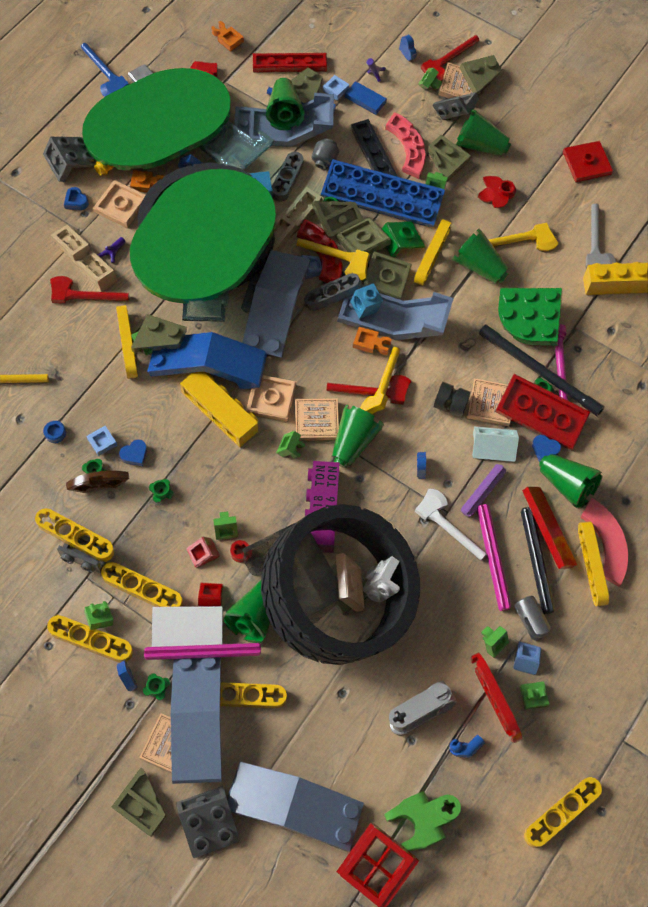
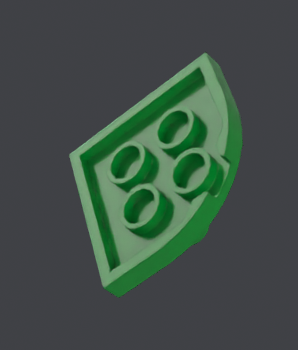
(531, 314)

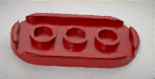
(496, 698)

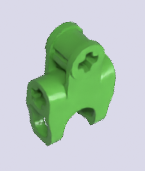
(426, 818)

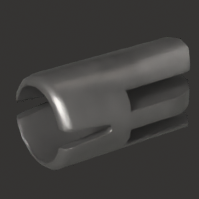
(532, 617)

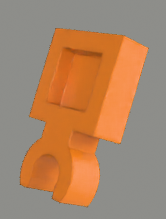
(227, 37)
(143, 180)
(368, 340)

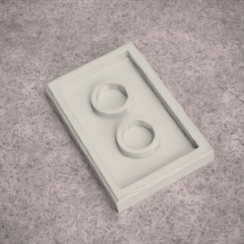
(187, 626)

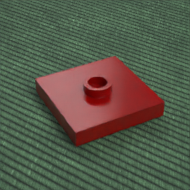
(587, 161)

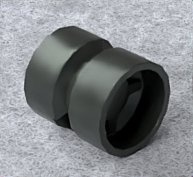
(452, 399)

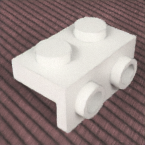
(378, 584)

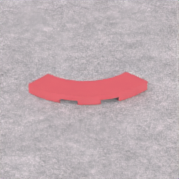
(412, 143)
(613, 540)

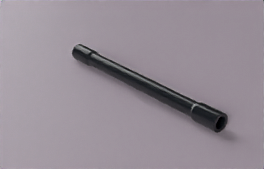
(585, 400)

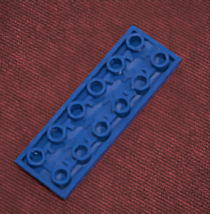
(383, 193)

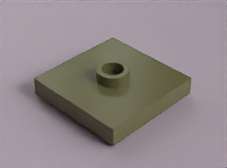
(363, 236)
(387, 275)

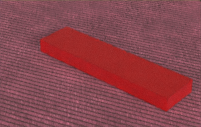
(289, 62)
(549, 528)

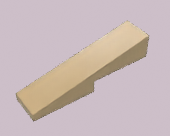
(293, 218)
(82, 255)

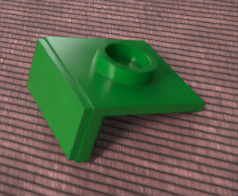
(402, 236)

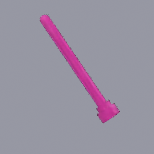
(560, 360)

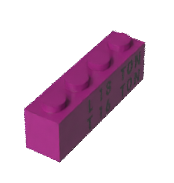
(323, 494)

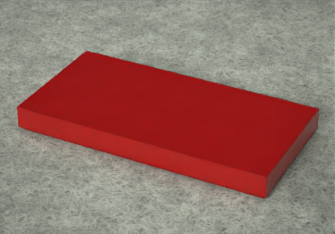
(542, 411)

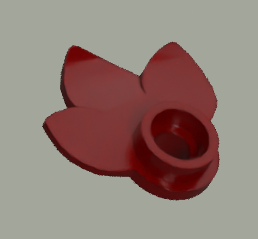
(496, 191)

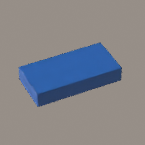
(365, 97)

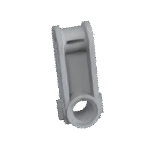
(422, 708)

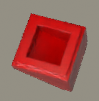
(203, 551)
(210, 595)

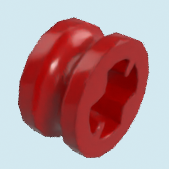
(238, 544)

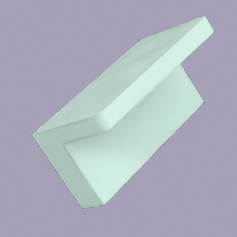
(495, 444)

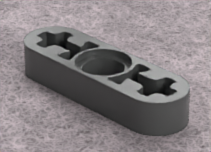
(287, 183)
(321, 302)

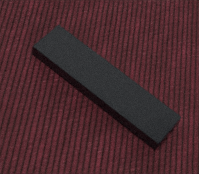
(372, 147)

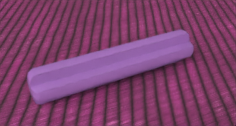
(483, 490)

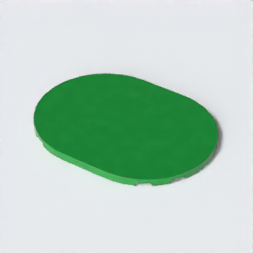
(156, 119)
(203, 236)

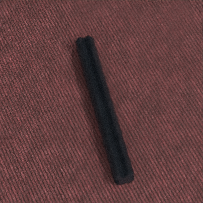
(537, 561)

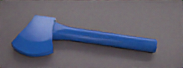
(115, 82)

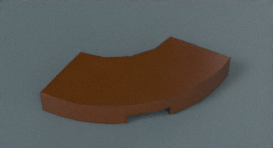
(97, 480)

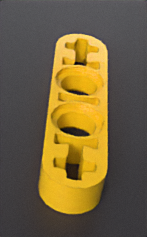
(432, 252)
(126, 340)
(75, 533)
(593, 564)
(143, 584)
(90, 638)
(242, 688)
(561, 810)

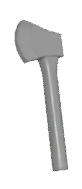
(595, 255)

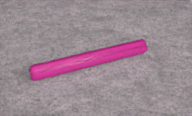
(494, 557)
(202, 651)

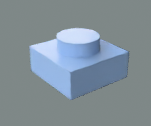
(336, 86)
(101, 440)

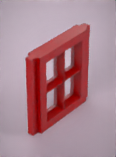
(395, 880)

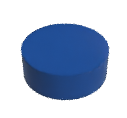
(54, 431)

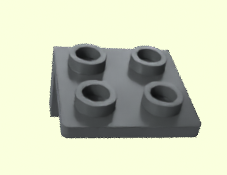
(67, 153)
(207, 822)

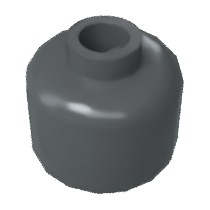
(324, 152)

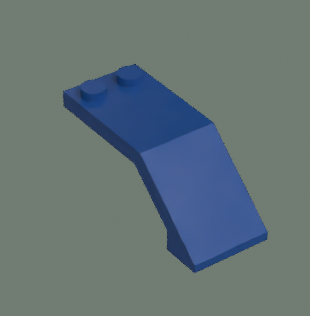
(213, 355)

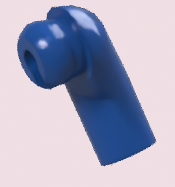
(466, 750)

